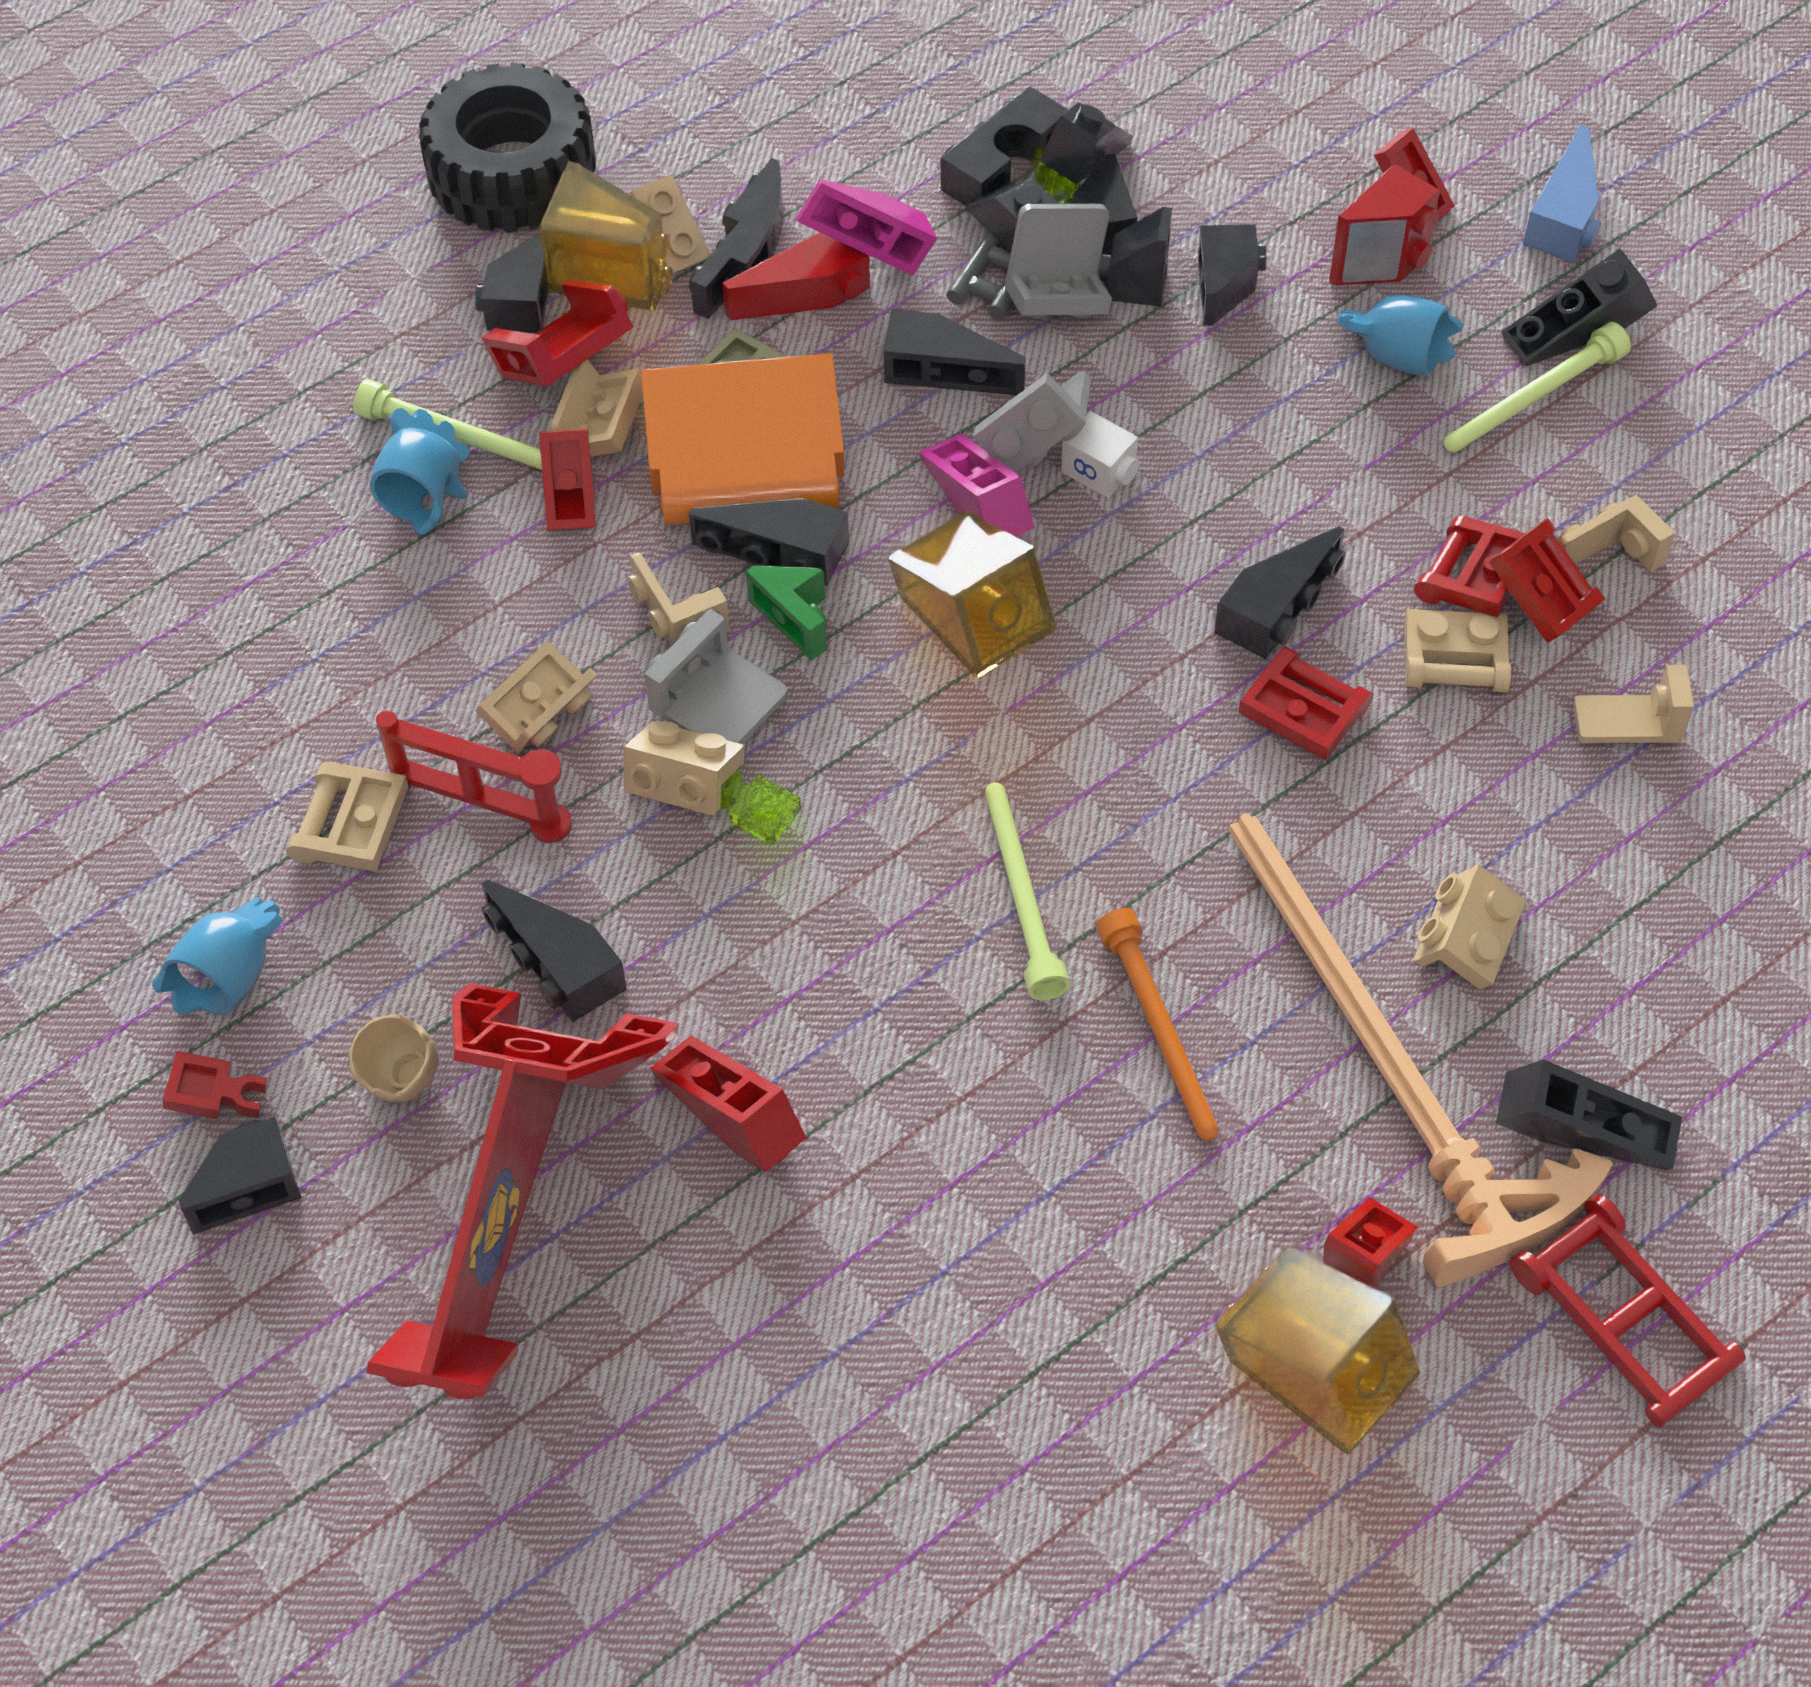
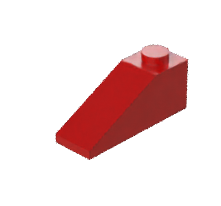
(799, 279)
(732, 1102)

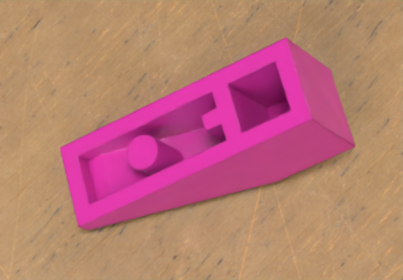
(869, 223)
(979, 484)

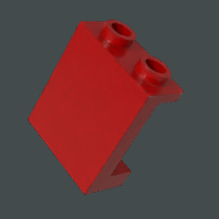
(593, 322)

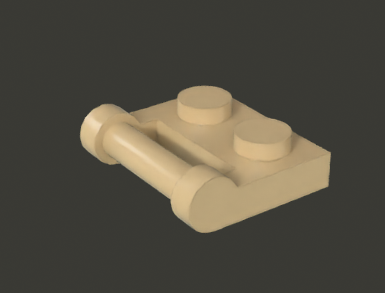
(1456, 640)
(362, 821)

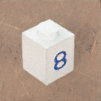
(1101, 455)

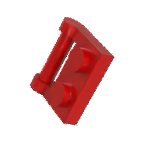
(1546, 581)
(1478, 584)
(1297, 711)

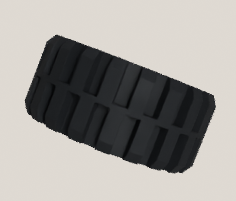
(496, 109)

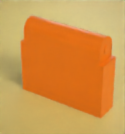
(743, 433)

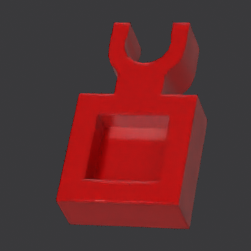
(204, 1084)

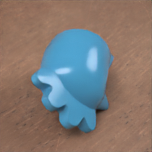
(1405, 332)
(416, 463)
(225, 949)

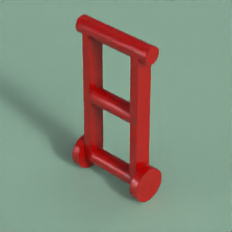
(536, 770)
(1606, 1223)

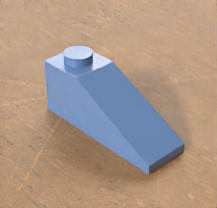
(1567, 206)

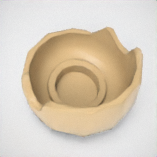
(393, 1058)

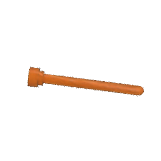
(1121, 933)

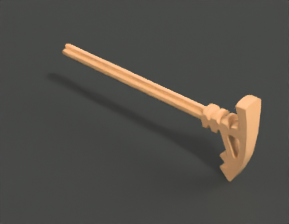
(1467, 1180)

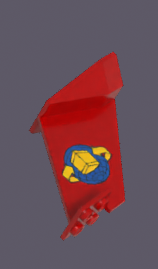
(532, 1080)

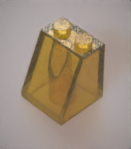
(605, 239)
(975, 590)
(1321, 1346)

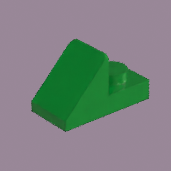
(790, 603)

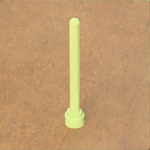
(1606, 346)
(376, 402)
(1045, 973)

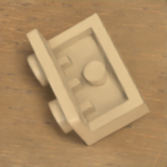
(600, 403)
(534, 696)
(680, 766)
(1470, 925)

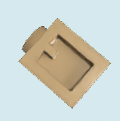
(685, 240)
(1630, 522)
(664, 617)
(1638, 718)

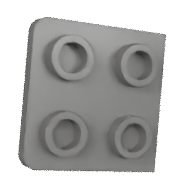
(1058, 261)
(1035, 421)
(710, 686)

